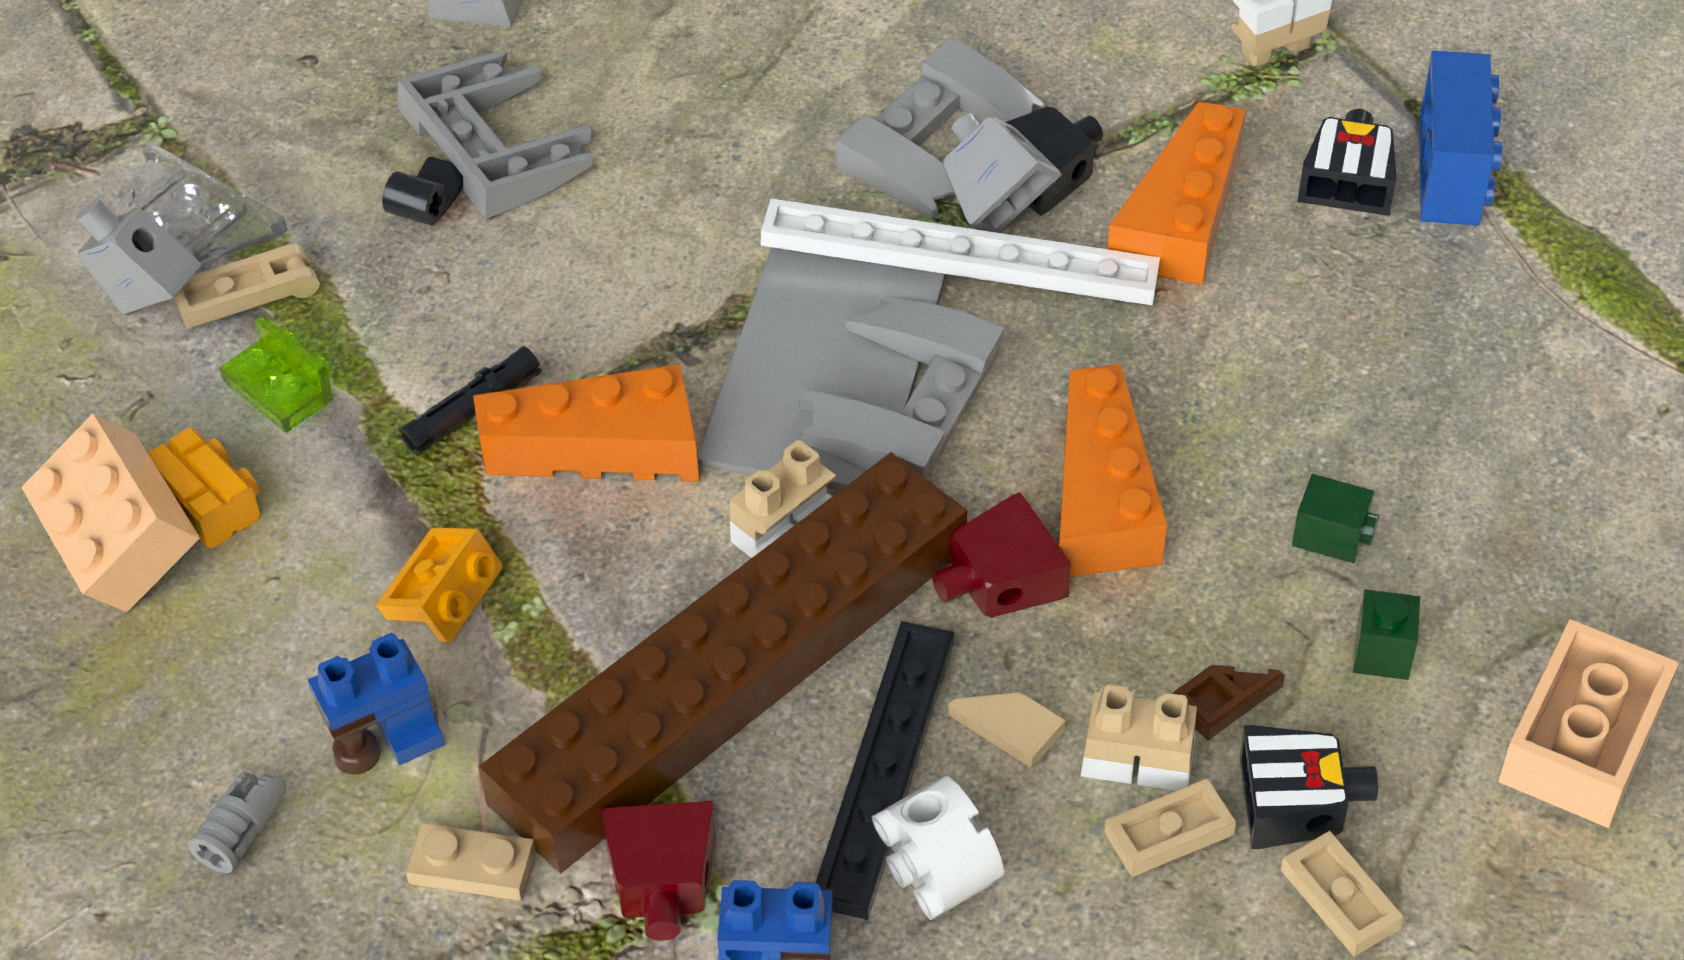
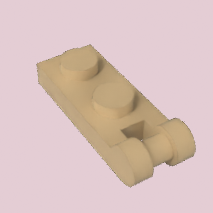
(246, 285)

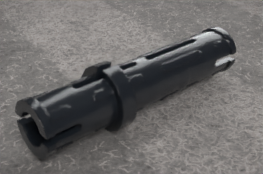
(459, 406)

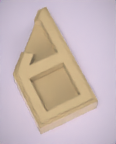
(1010, 723)

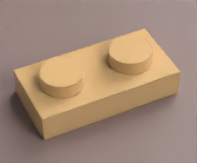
(1169, 827)
(471, 861)
(1342, 893)

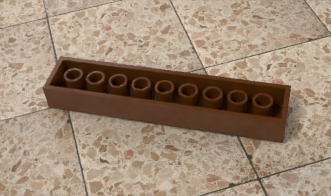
(722, 660)

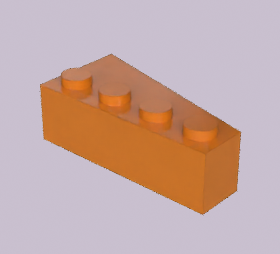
(1183, 195)
(591, 427)
(1108, 488)

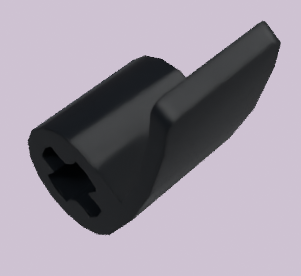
(423, 196)

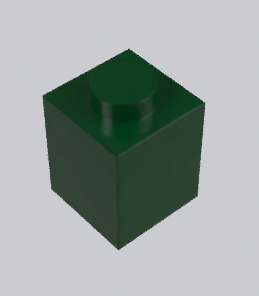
(1334, 519)
(1386, 634)

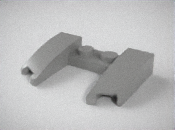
(887, 148)
(494, 177)
(958, 357)

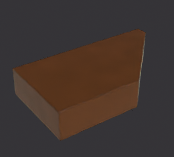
(1227, 695)

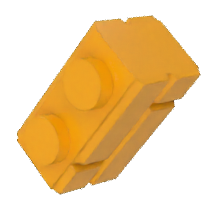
(207, 486)

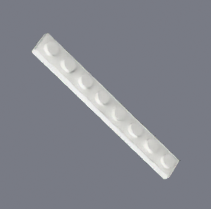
(960, 251)

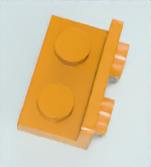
(442, 581)

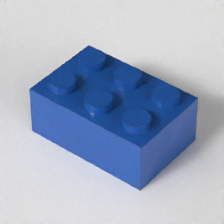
(1458, 138)

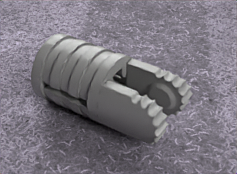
(236, 821)

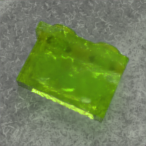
(279, 376)

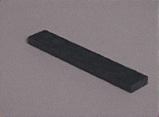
(884, 765)

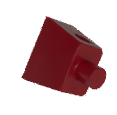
(1004, 561)
(661, 861)

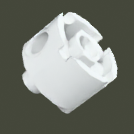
(939, 846)

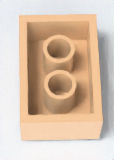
(110, 513)
(1588, 723)

